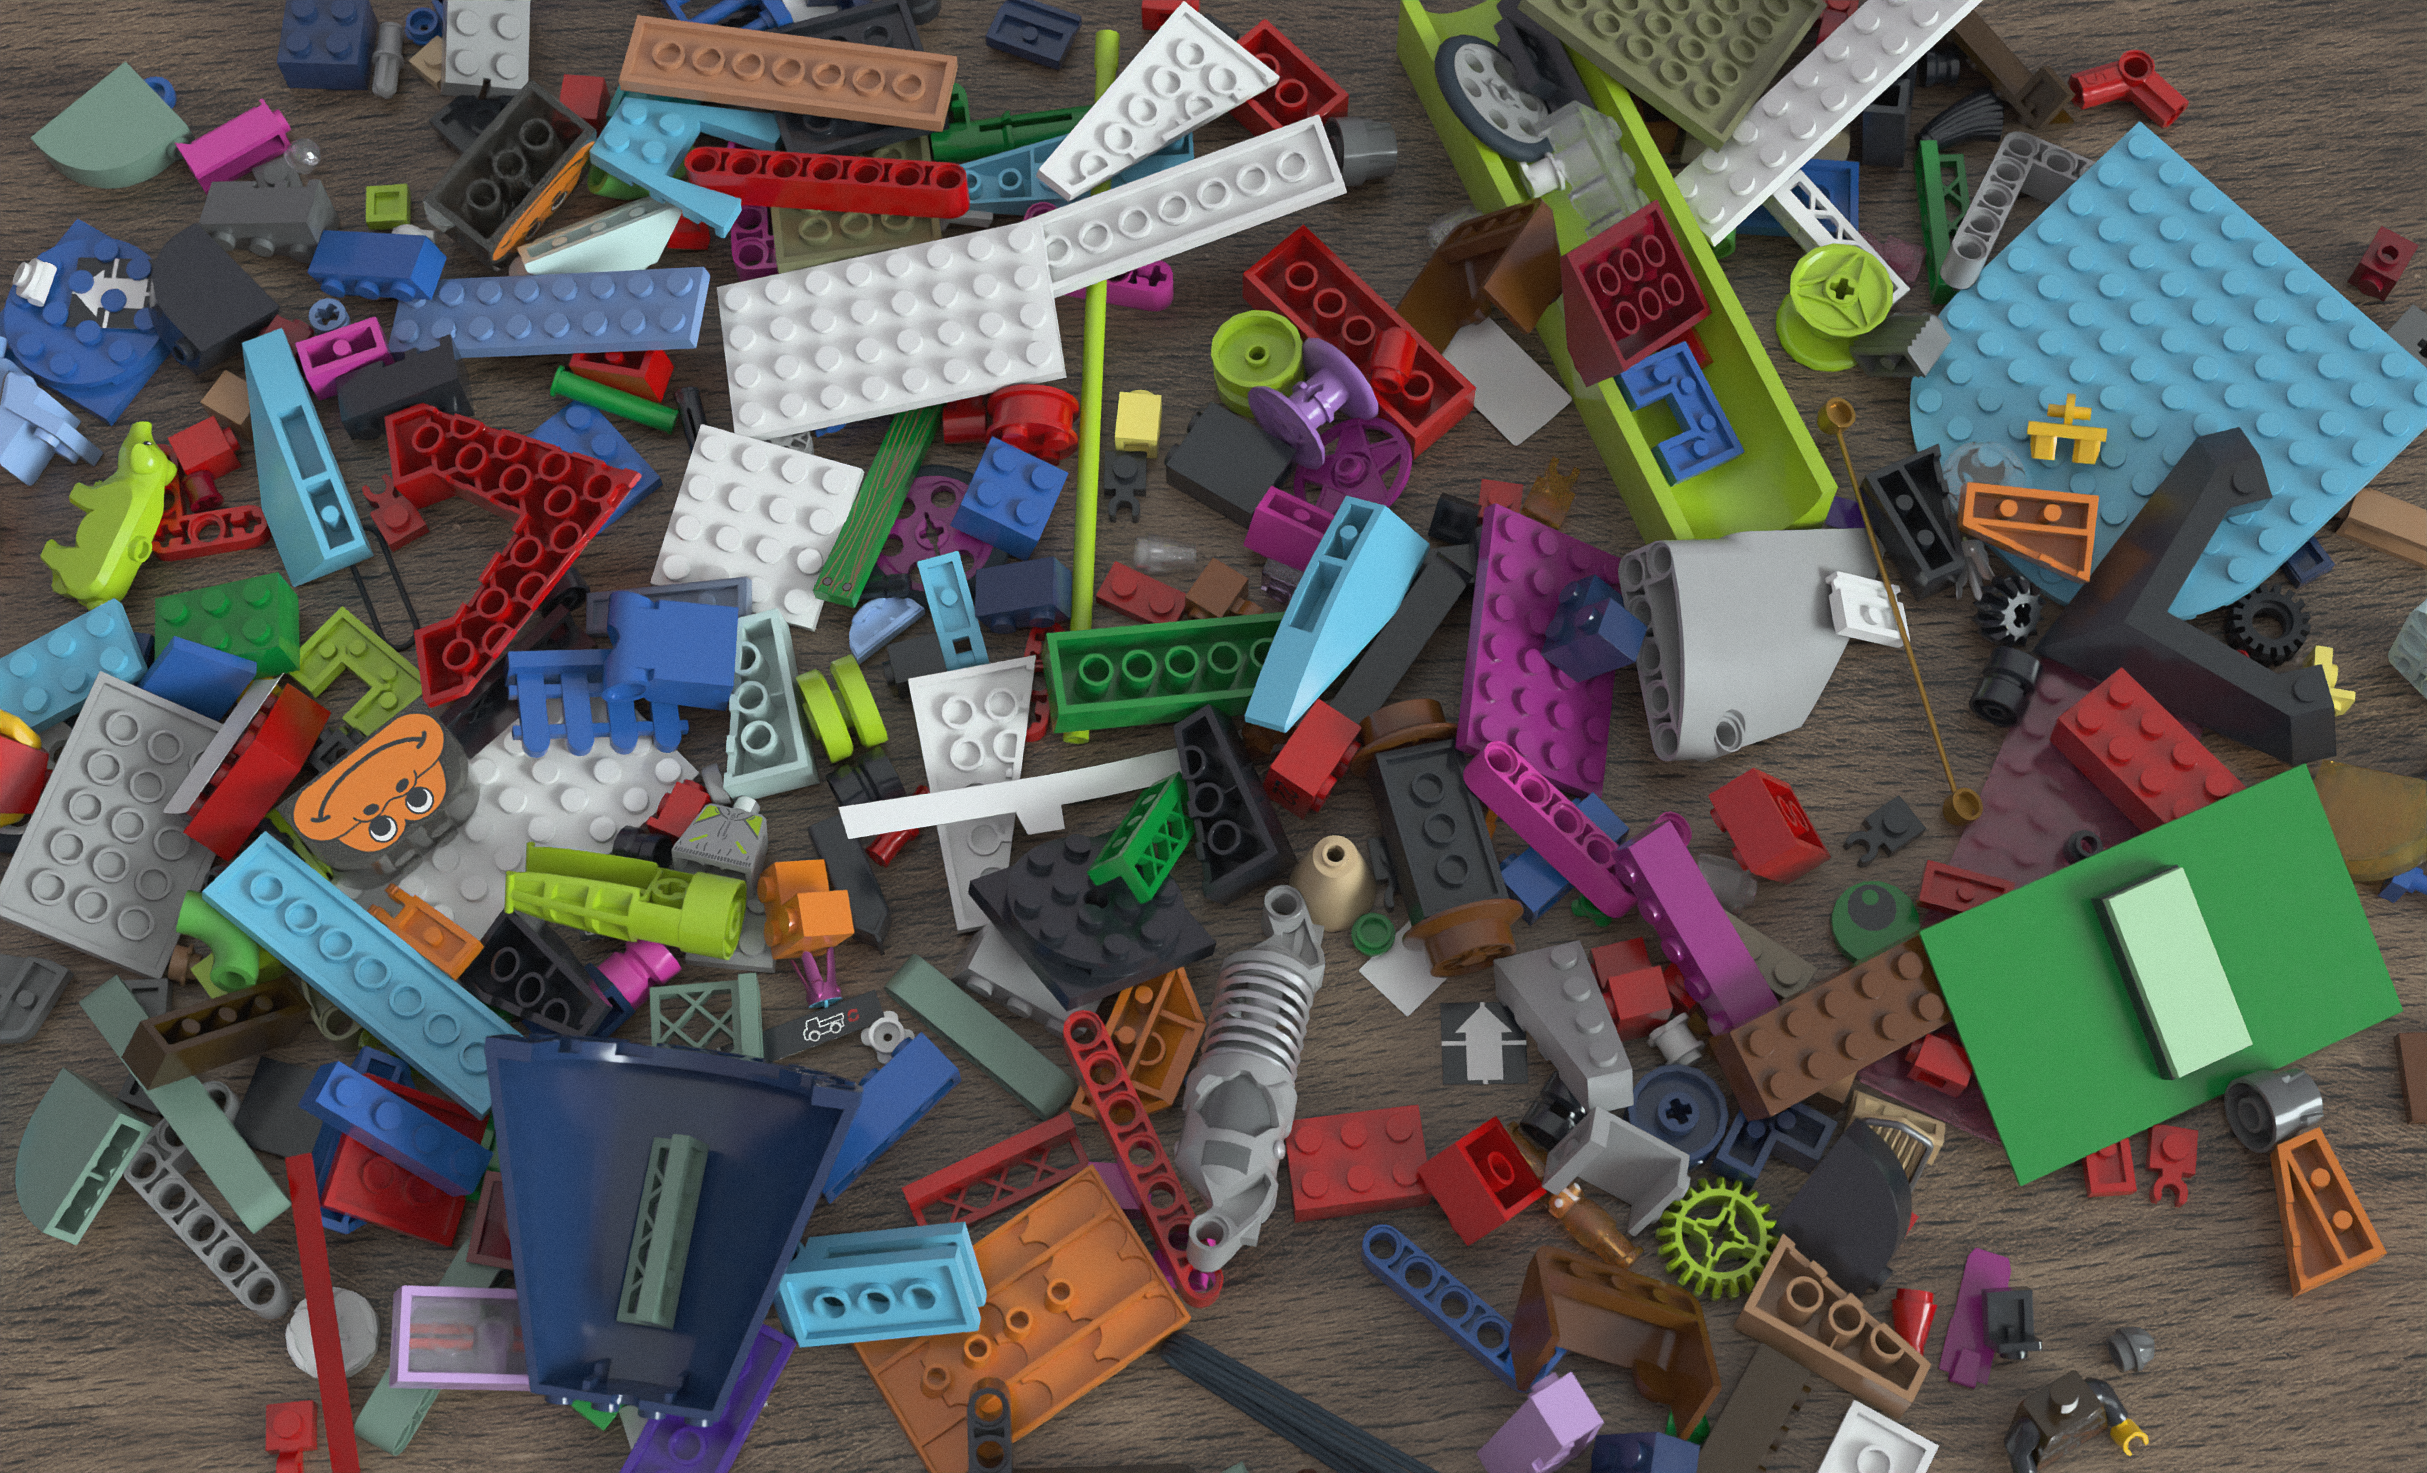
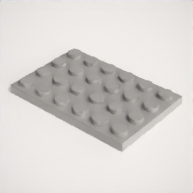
(99, 852)

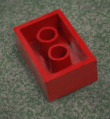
(1300, 91)
(1767, 827)
(1356, 1163)

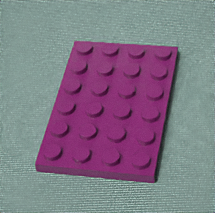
(1507, 683)

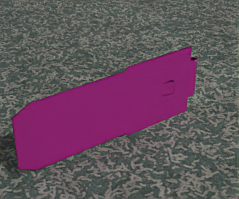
(1964, 1348)

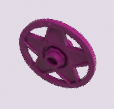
(1357, 465)

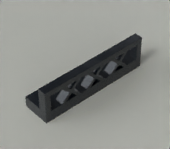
(486, 709)

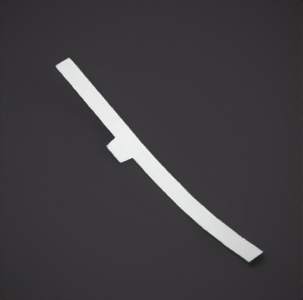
(1033, 799)

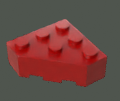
(256, 771)

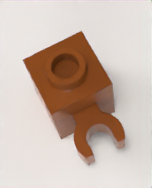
(1219, 594)

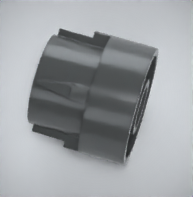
(1362, 148)
(2271, 1107)

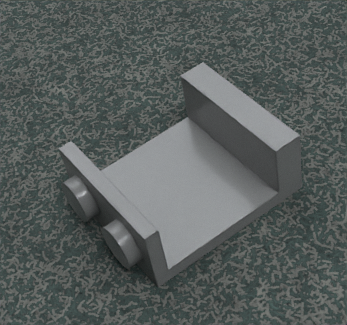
(1622, 1163)

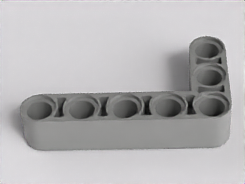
(2019, 165)
(197, 1212)

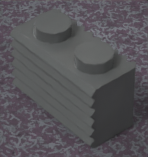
(1901, 346)

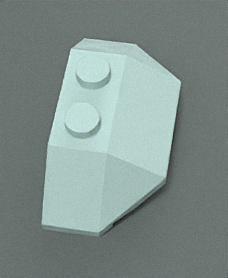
(610, 241)

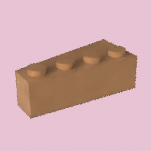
(1830, 1332)

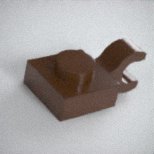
(1261, 740)

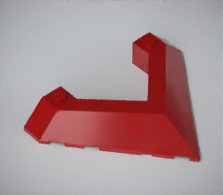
(547, 494)

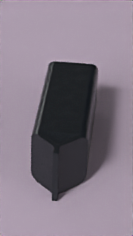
(850, 870)

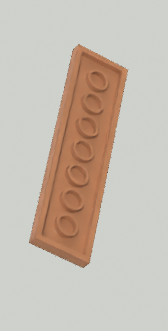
(789, 73)

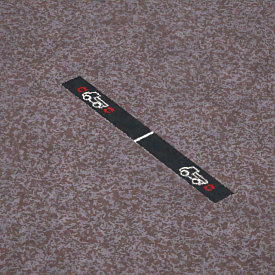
(819, 1026)

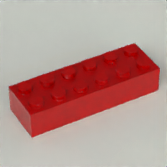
(1334, 304)

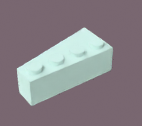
(768, 728)

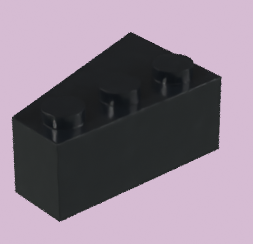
(378, 390)
(1915, 521)

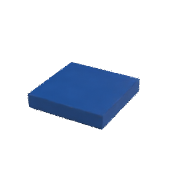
(198, 677)

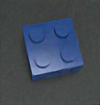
(1009, 499)

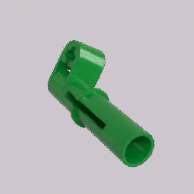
(982, 138)

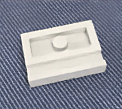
(1864, 610)

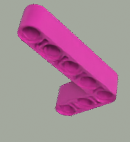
(1555, 825)

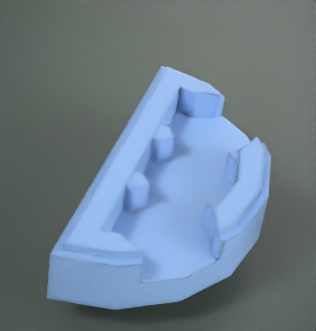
(879, 623)

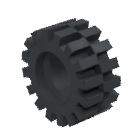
(2279, 607)

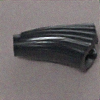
(1971, 119)

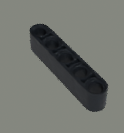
(1401, 639)

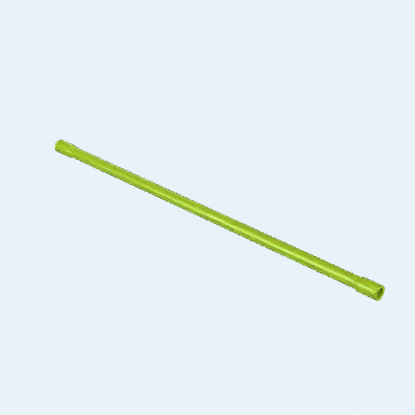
(1106, 66)

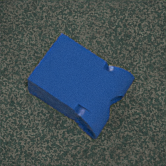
(670, 652)

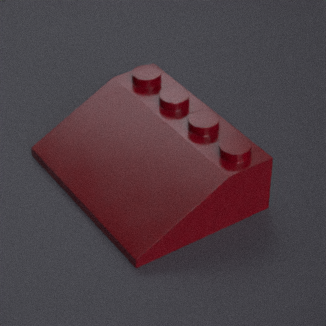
(1627, 294)

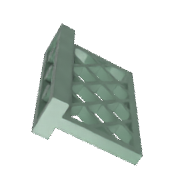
(744, 1013)

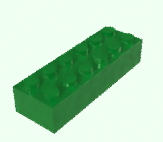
(1154, 670)

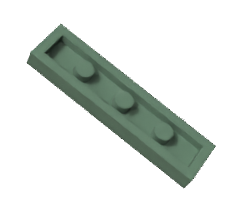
(670, 1234)

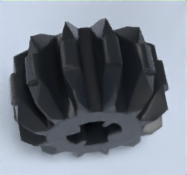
(2009, 610)

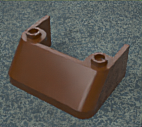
(1486, 260)
(1618, 1320)

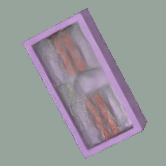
(457, 1339)

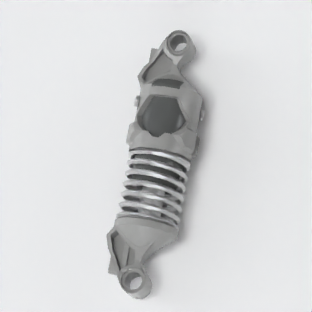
(1243, 1089)

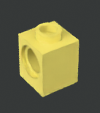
(1139, 422)

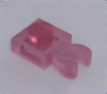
(1900, 255)

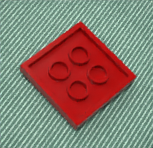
(388, 1195)

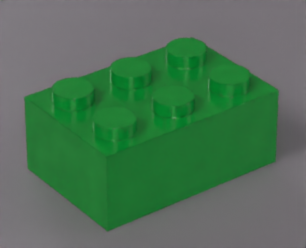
(242, 617)

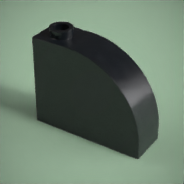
(205, 301)
(1852, 1211)

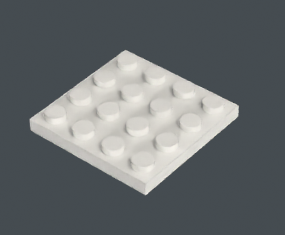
(757, 516)

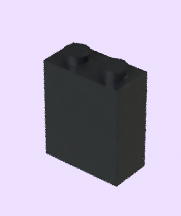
(1228, 463)

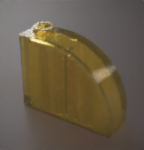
(2374, 819)

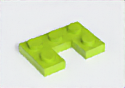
(351, 645)

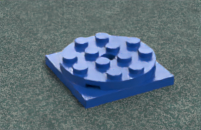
(84, 363)

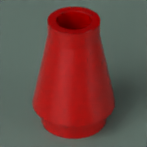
(1913, 1316)

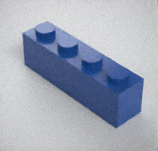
(891, 1106)
(395, 1129)

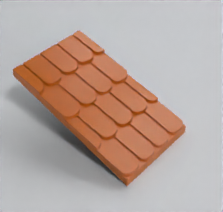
(1061, 1314)

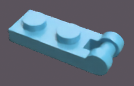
(952, 610)

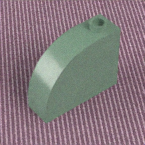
(114, 134)
(74, 1155)

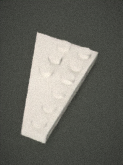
(1167, 91)
(973, 736)

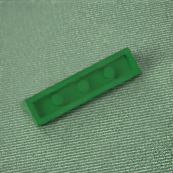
(1932, 211)
(1134, 837)

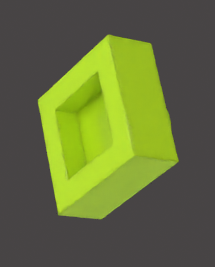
(387, 206)

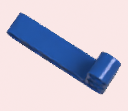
(1441, 1288)

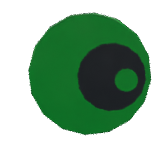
(1871, 918)

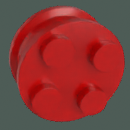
(1035, 420)

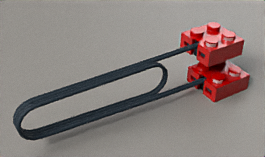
(1224, 1378)

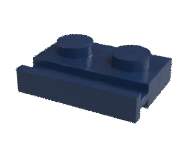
(1034, 31)

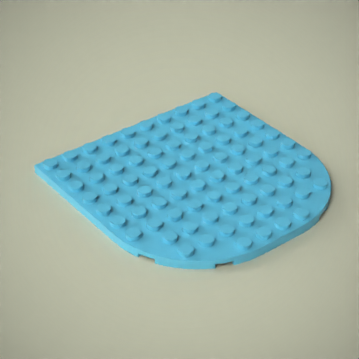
(2172, 328)

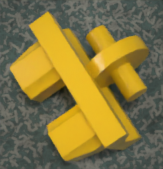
(2086, 441)

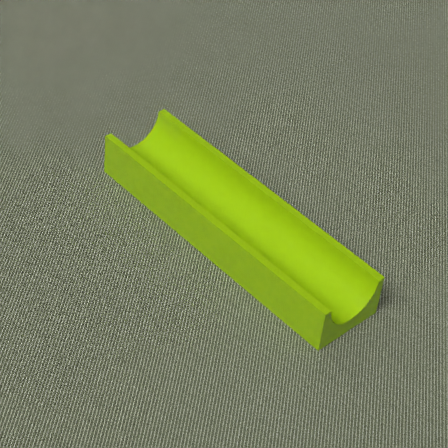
(1781, 473)

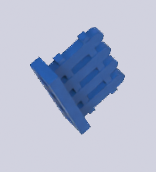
(574, 679)

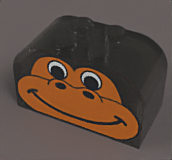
(512, 177)
(386, 800)

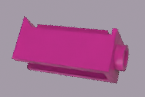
(237, 146)

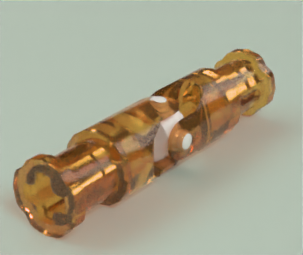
(1580, 1215)

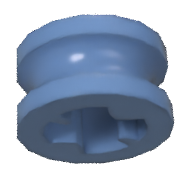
(324, 309)

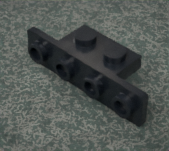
(1539, 59)

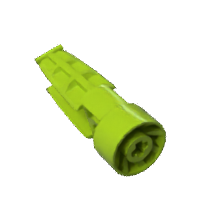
(630, 899)

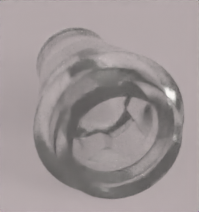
(1161, 554)

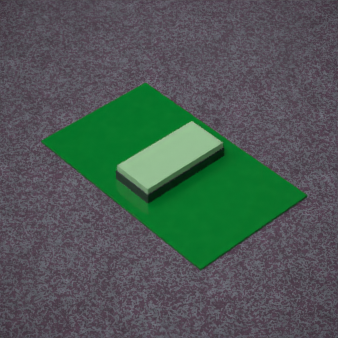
(2160, 973)

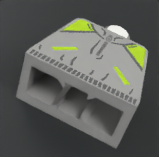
(725, 843)

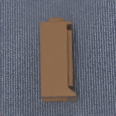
(2386, 525)

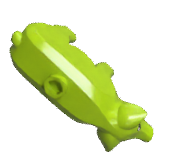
(117, 526)

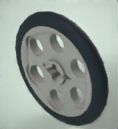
(1491, 98)

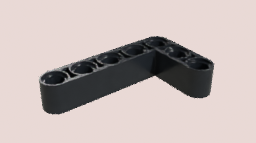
(998, 1427)

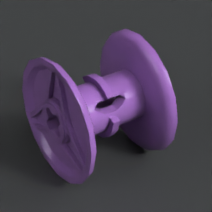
(1332, 386)

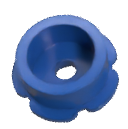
(420, 19)

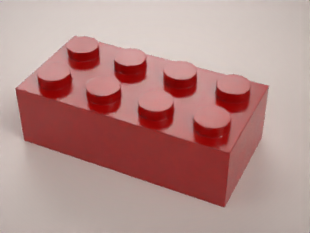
(2140, 754)

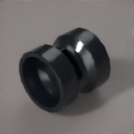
(636, 844)

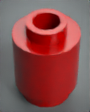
(1392, 360)

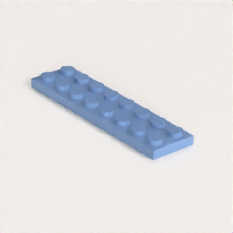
(557, 313)

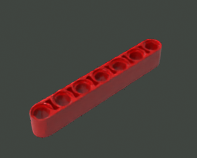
(832, 182)
(1136, 1135)

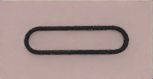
(398, 581)

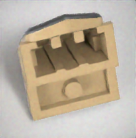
(1908, 1133)

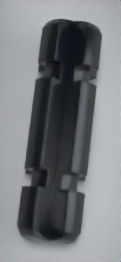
(885, 586)

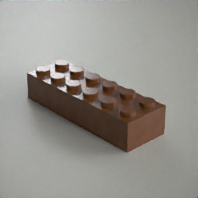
(1831, 1028)

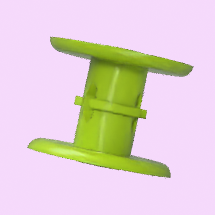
(1831, 301)

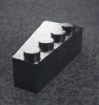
(1231, 812)

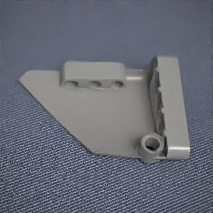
(1737, 633)

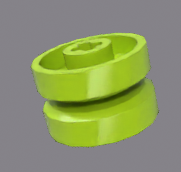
(1253, 352)
(845, 707)

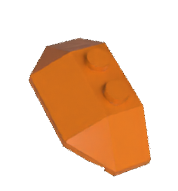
(1156, 1037)

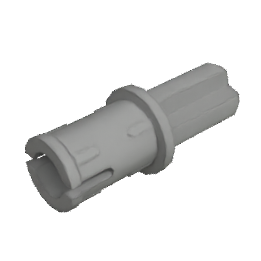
(388, 59)

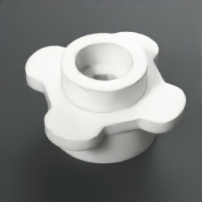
(874, 1035)

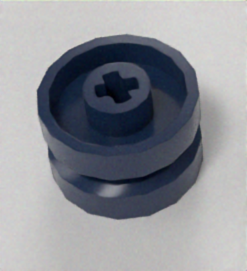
(1689, 1098)

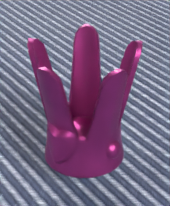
(819, 992)

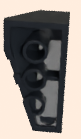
(535, 976)

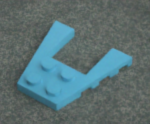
(652, 138)

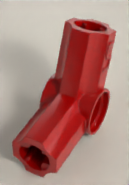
(2146, 91)

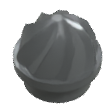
(2130, 1348)

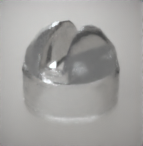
(303, 155)

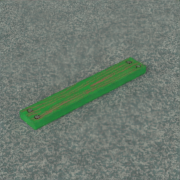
(877, 505)

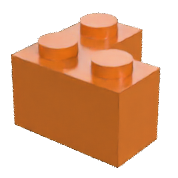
(802, 909)

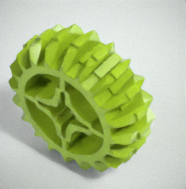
(1699, 1230)

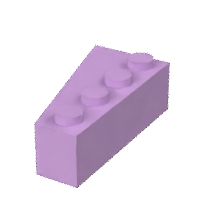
(1545, 1431)

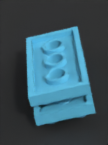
(881, 1286)

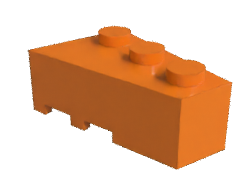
(2033, 524)
(2320, 1214)

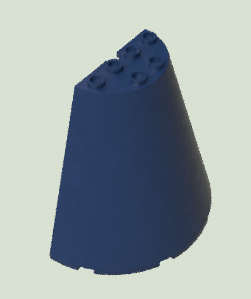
(574, 1162)

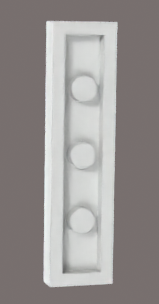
(1809, 232)

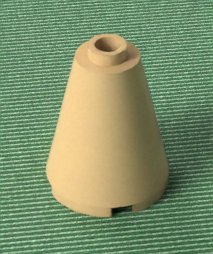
(1334, 883)

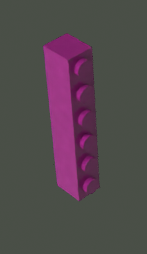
(1692, 926)

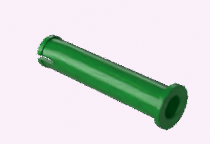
(613, 400)

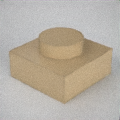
(428, 62)

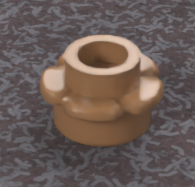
(181, 962)

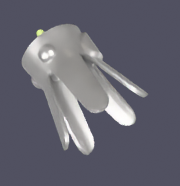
(1975, 568)

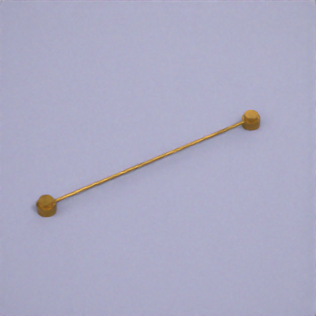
(1958, 807)

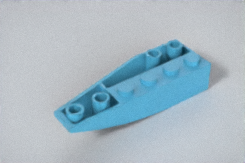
(1009, 181)
(296, 468)
(1336, 609)

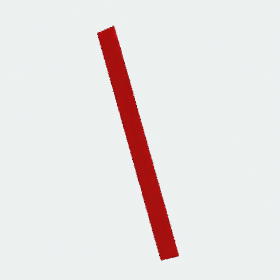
(322, 1314)

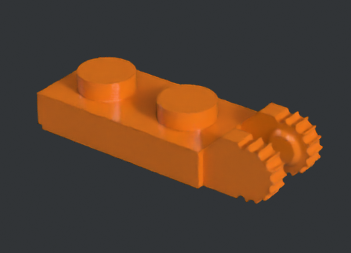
(429, 932)

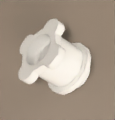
(1540, 177)
(1677, 1042)

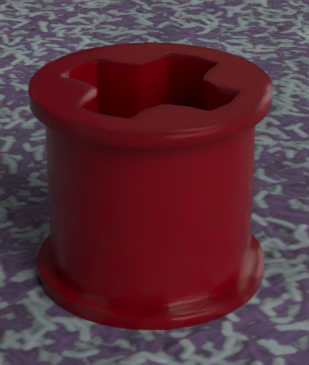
(202, 491)

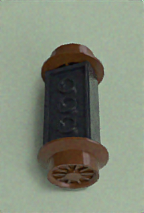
(1436, 839)

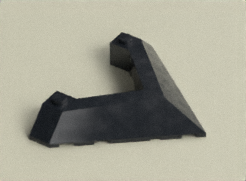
(2126, 624)

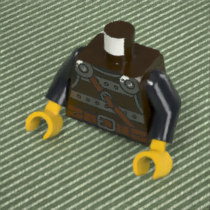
(2064, 1418)

